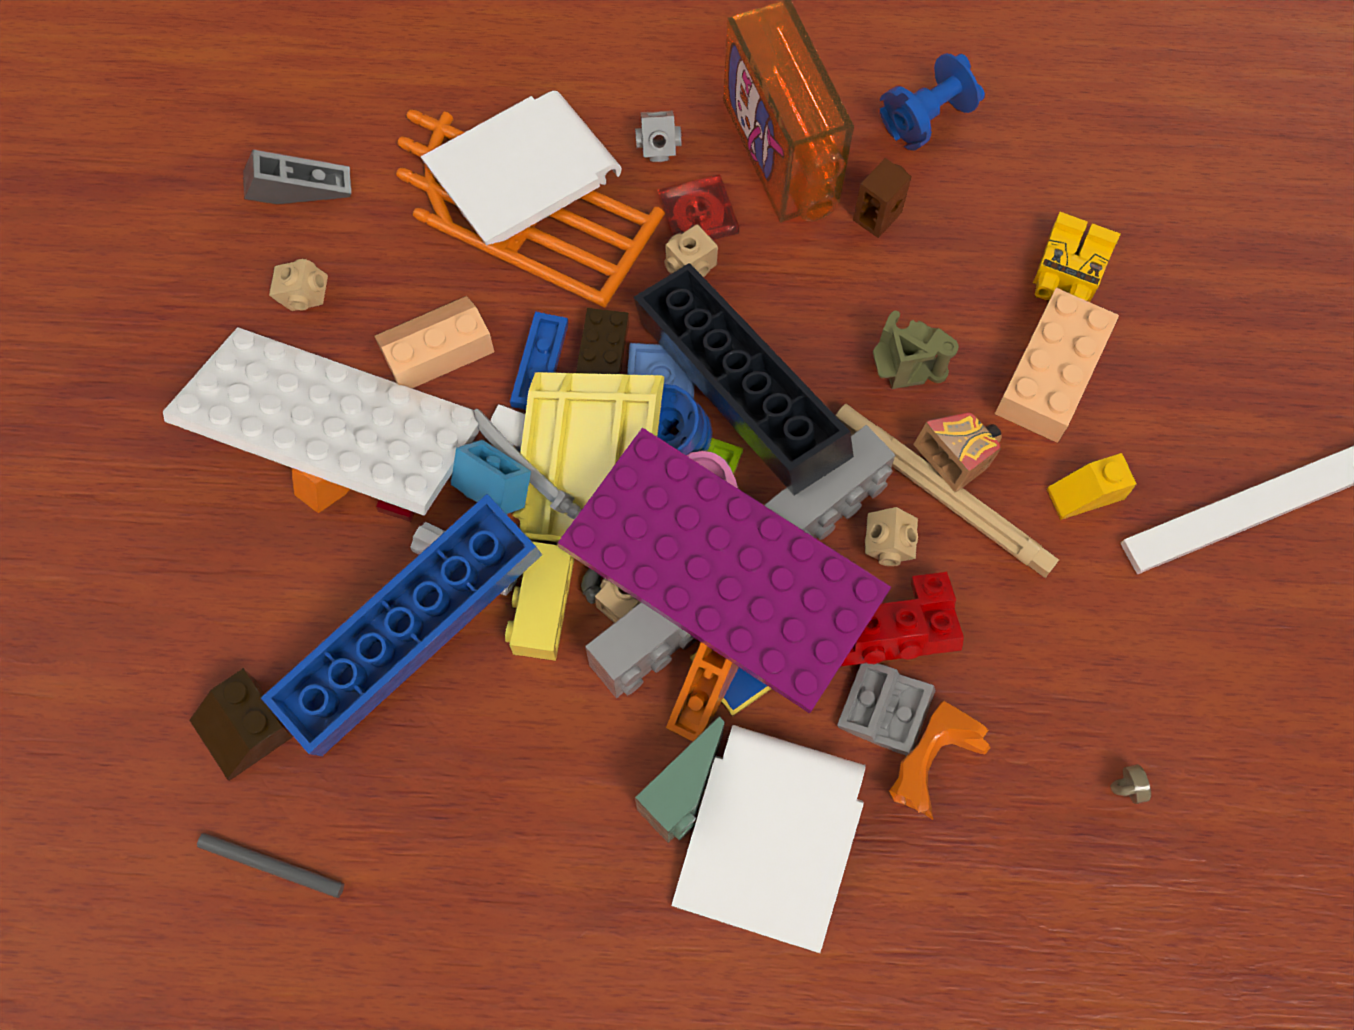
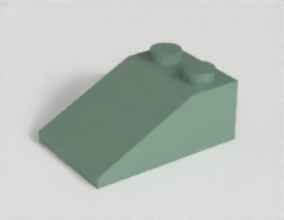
(676, 792)

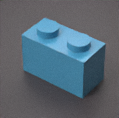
(486, 470)

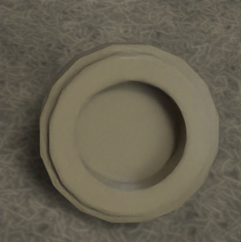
(1133, 784)

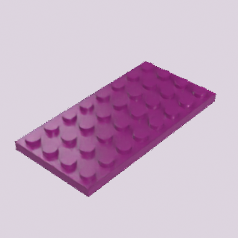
(725, 569)

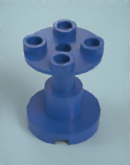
(909, 113)

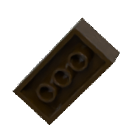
(603, 342)

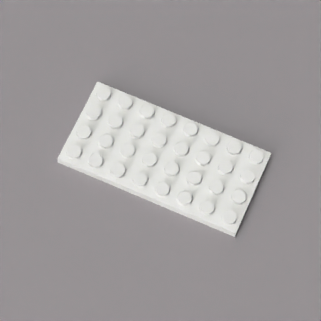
(325, 419)

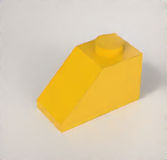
(1092, 486)

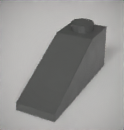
(293, 179)

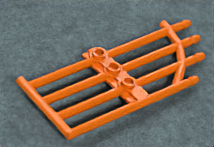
(508, 249)

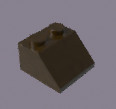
(238, 724)

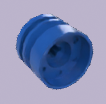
(687, 416)

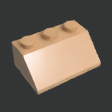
(435, 343)

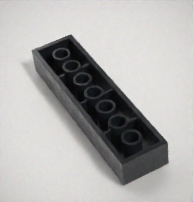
(744, 379)

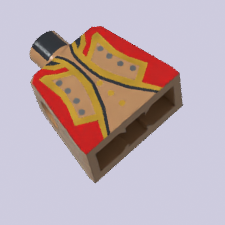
(959, 447)

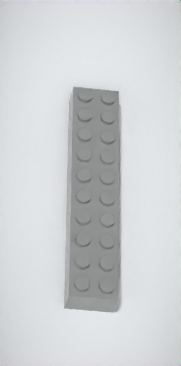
(646, 639)

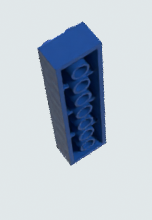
(401, 627)

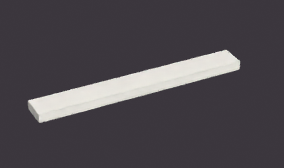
(1240, 511)

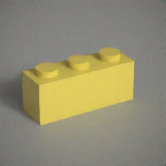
(541, 604)

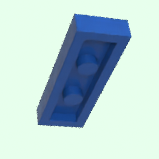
(540, 353)

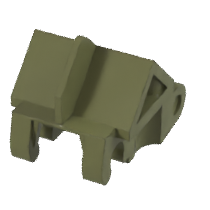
(910, 353)

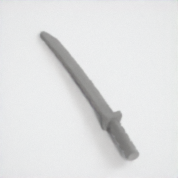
(560, 500)

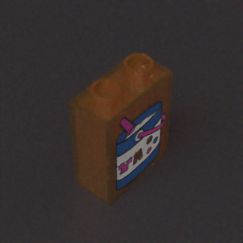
(786, 111)

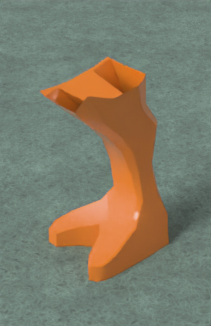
(945, 727)

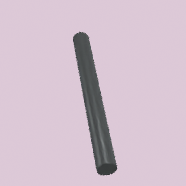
(270, 865)

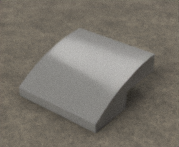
(886, 708)

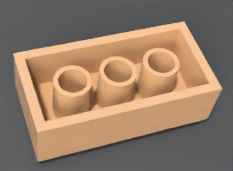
(1057, 365)

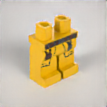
(1071, 272)

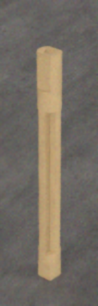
(960, 502)

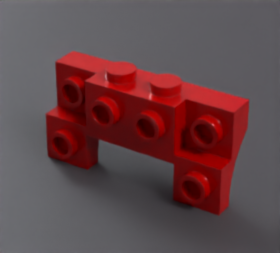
(912, 626)

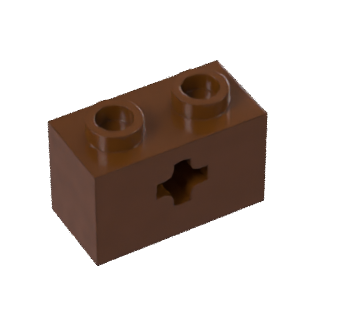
(882, 197)

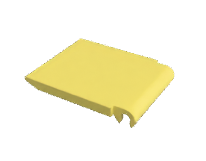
(577, 434)

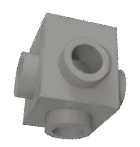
(658, 124)

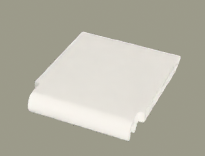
(521, 166)
(772, 838)

